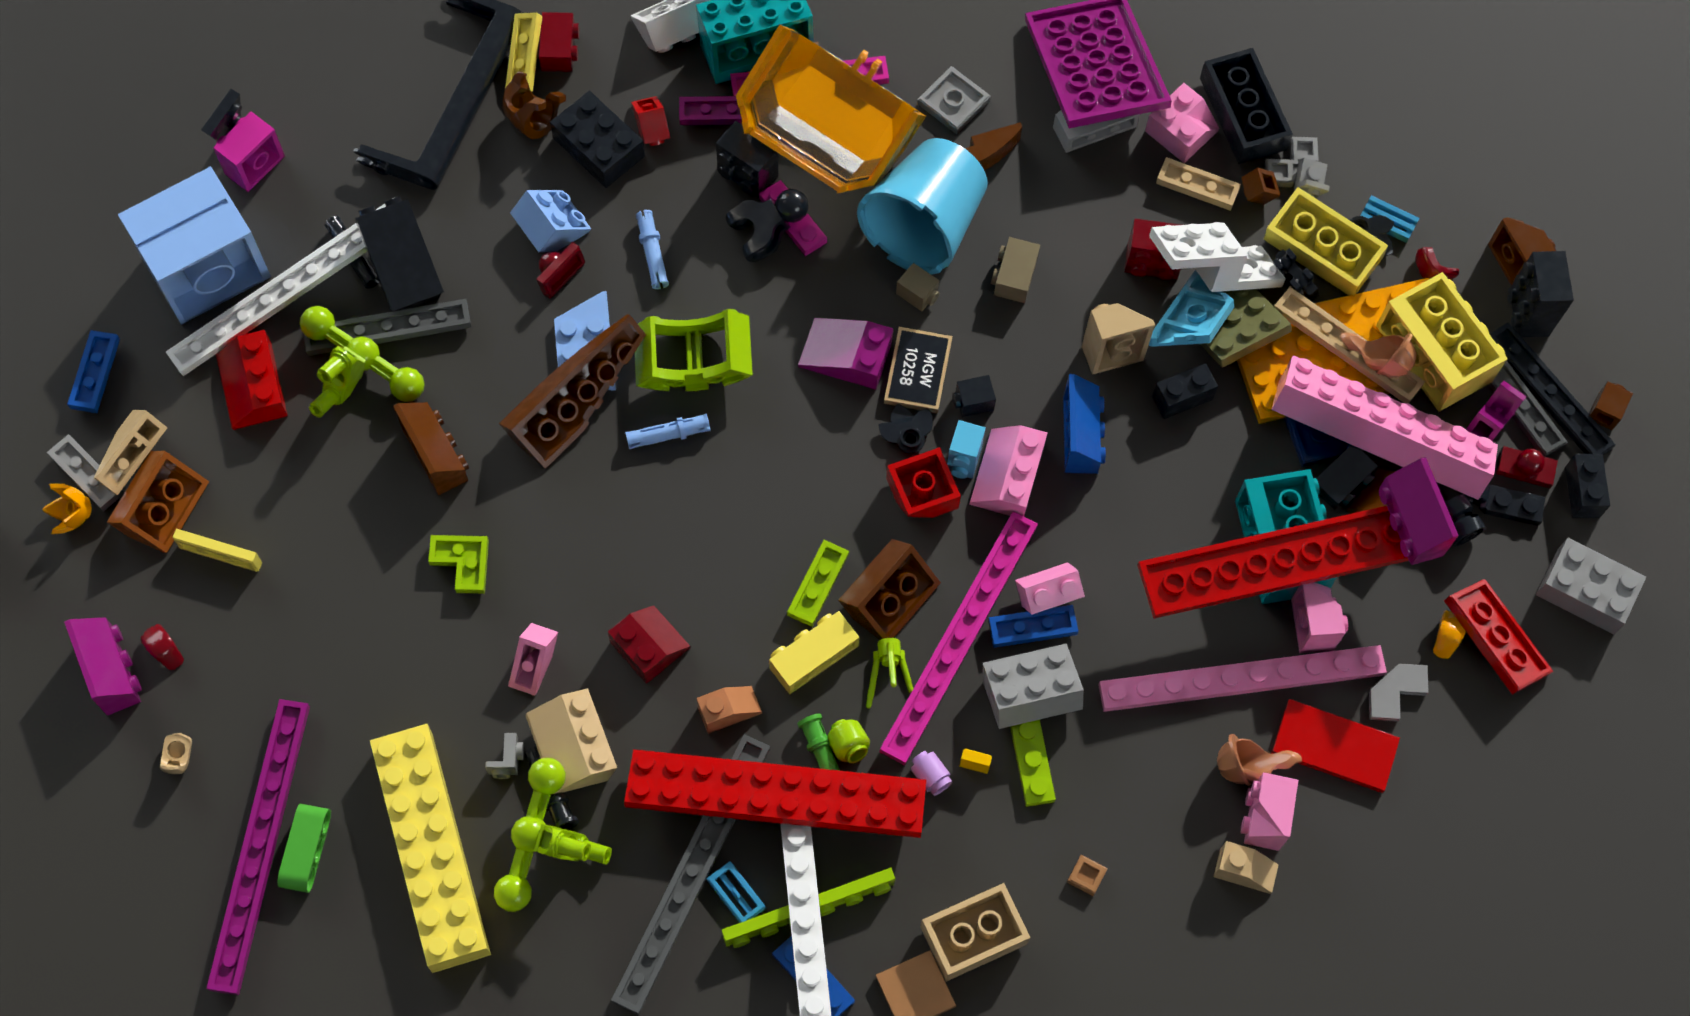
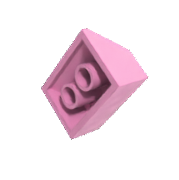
(1008, 469)

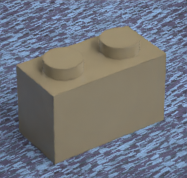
(1016, 269)

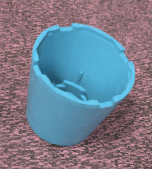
(924, 205)

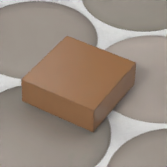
(1087, 875)

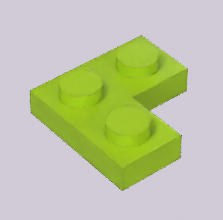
(466, 553)

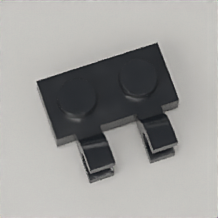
(1300, 280)

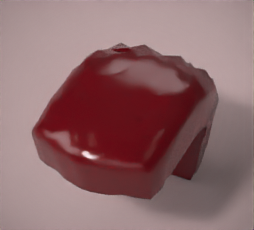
(1430, 267)
(162, 647)

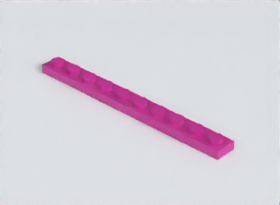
(958, 638)

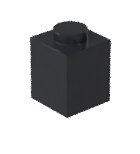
(974, 396)

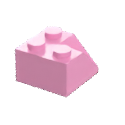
(1184, 125)
(1317, 618)
(1270, 811)

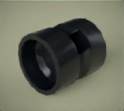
(1466, 524)

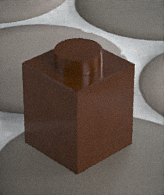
(1610, 405)

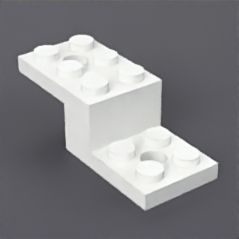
(1216, 257)

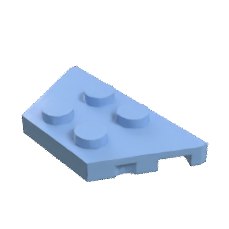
(581, 326)

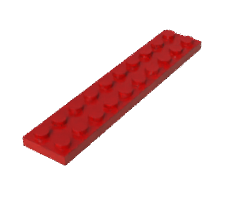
(1270, 562)
(776, 793)

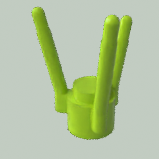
(890, 655)

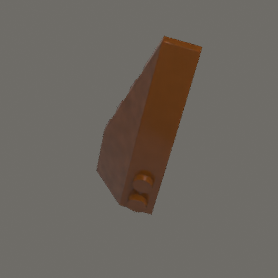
(566, 399)

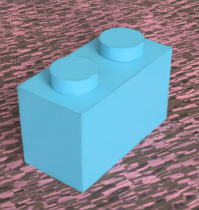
(965, 449)

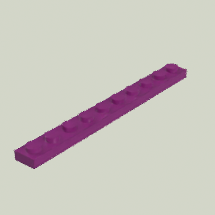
(258, 848)

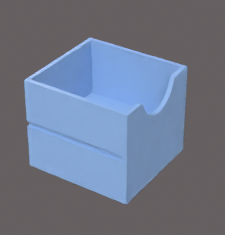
(195, 245)

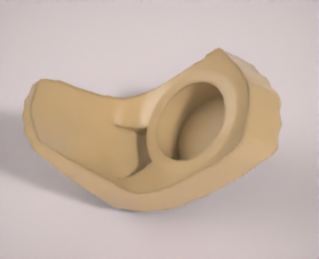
(175, 753)

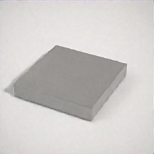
(953, 100)

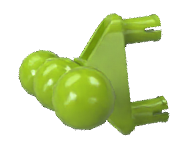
(349, 361)
(533, 835)

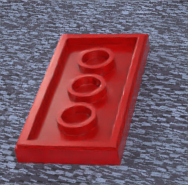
(1498, 636)
(1337, 745)

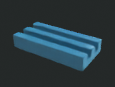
(1399, 217)
(760, 907)

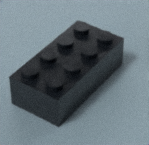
(1246, 106)

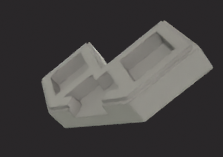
(1286, 170)
(1385, 695)

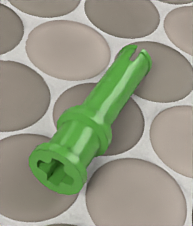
(818, 741)

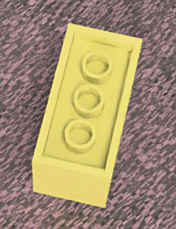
(1449, 341)

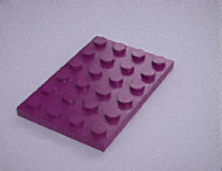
(1097, 61)

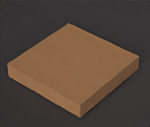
(916, 988)

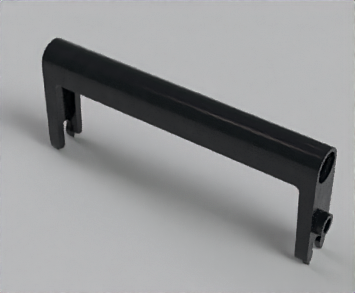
(462, 105)

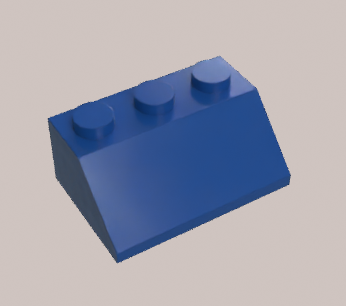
(1083, 426)

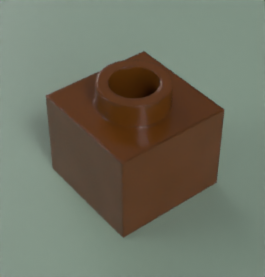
(1260, 186)

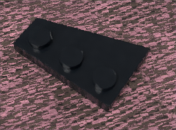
(224, 116)

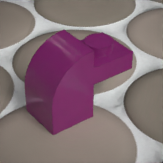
(1496, 412)

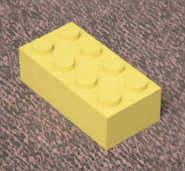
(1325, 242)

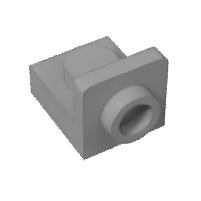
(1311, 177)

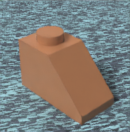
(727, 707)

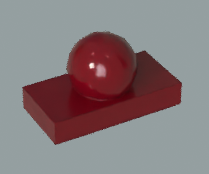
(559, 268)
(1527, 466)

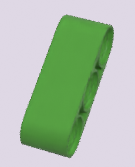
(304, 848)

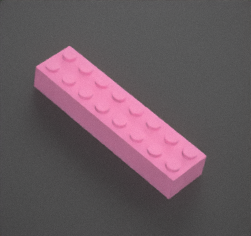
(1385, 426)

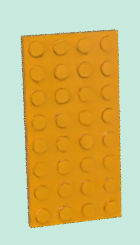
(1265, 366)

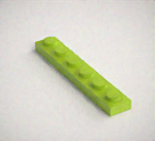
(850, 893)

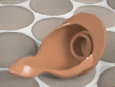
(1388, 355)
(1245, 761)

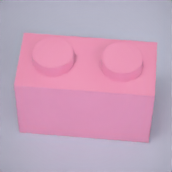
(1049, 588)

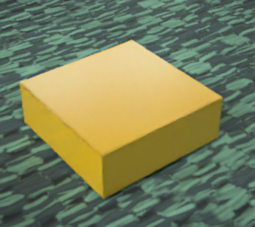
(975, 761)

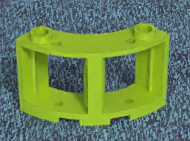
(695, 377)

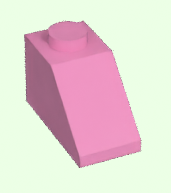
(532, 658)

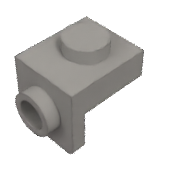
(512, 754)

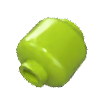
(848, 741)

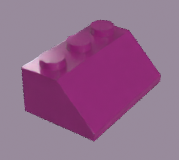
(1418, 512)
(104, 663)

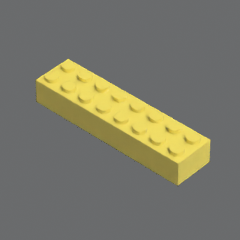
(430, 848)

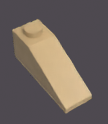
(129, 449)

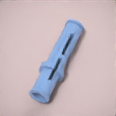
(650, 239)
(672, 430)

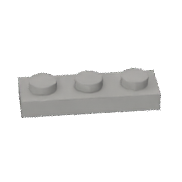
(81, 470)

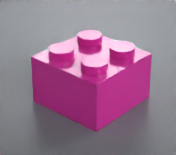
(249, 151)

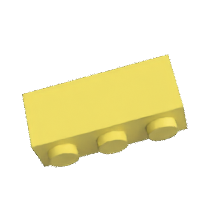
(813, 651)

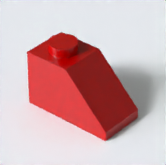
(651, 120)

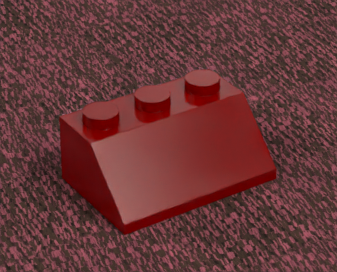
(251, 380)

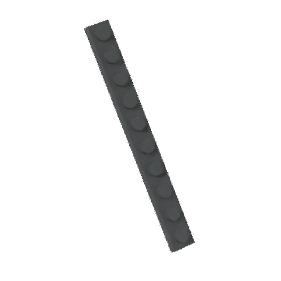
(679, 897)

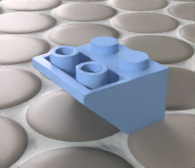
(549, 219)

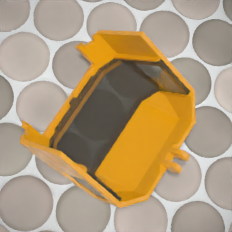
(825, 112)

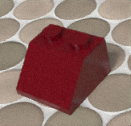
(647, 642)

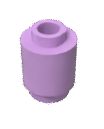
(930, 767)

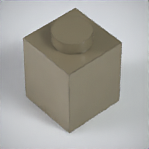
(918, 287)

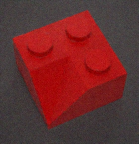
(923, 485)

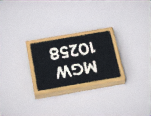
(918, 369)

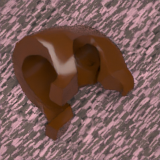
(526, 111)

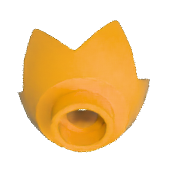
(70, 508)

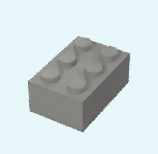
(1591, 586)
(1033, 686)

